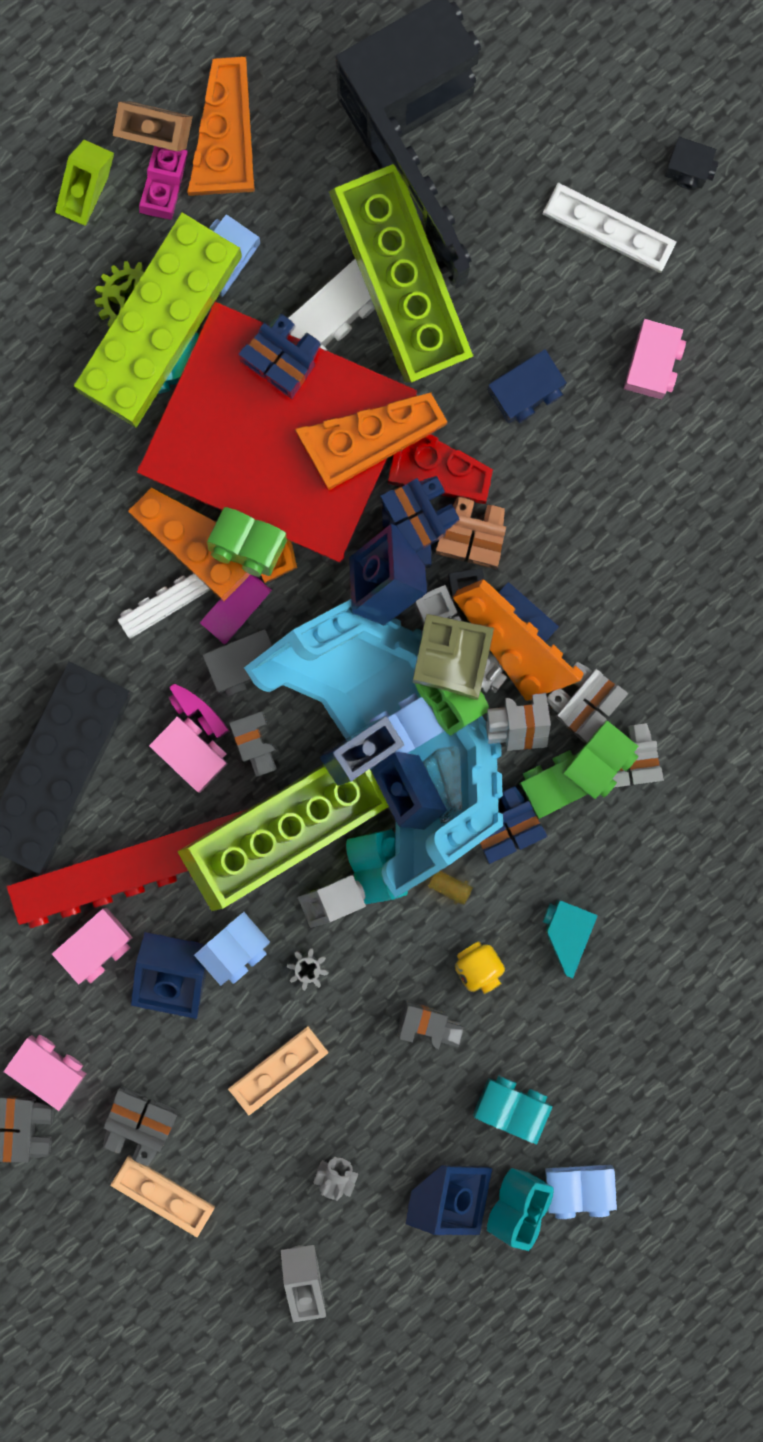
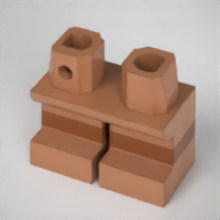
(487, 535)

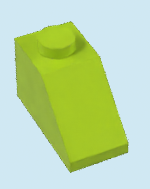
(83, 181)

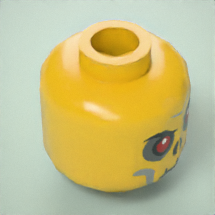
(479, 968)

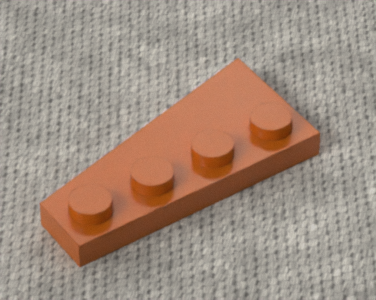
(224, 143)
(360, 441)
(186, 537)
(515, 644)

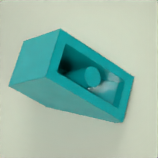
(568, 933)

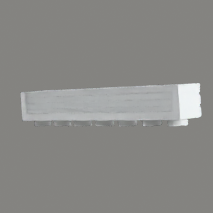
(162, 605)

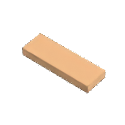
(278, 1070)
(163, 1196)

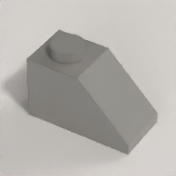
(332, 901)
(303, 1283)

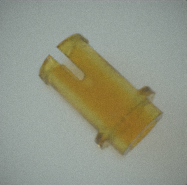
(451, 887)

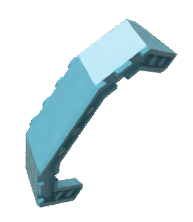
(359, 674)

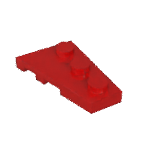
(456, 471)

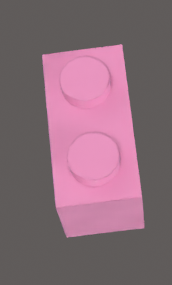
(654, 359)
(189, 753)
(93, 946)
(45, 1071)

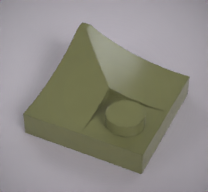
(453, 655)

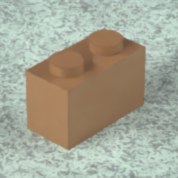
(152, 125)

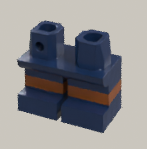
(278, 358)
(413, 500)
(521, 824)

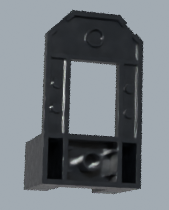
(397, 85)

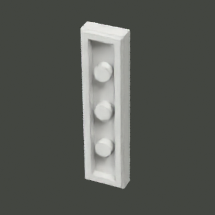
(609, 227)

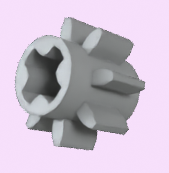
(493, 675)
(306, 978)
(335, 1178)

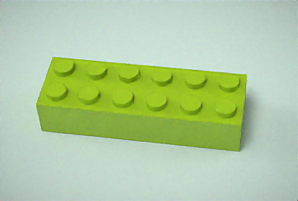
(401, 273)
(158, 320)
(278, 834)

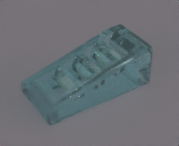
(445, 773)

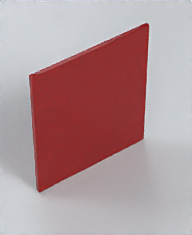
(236, 441)

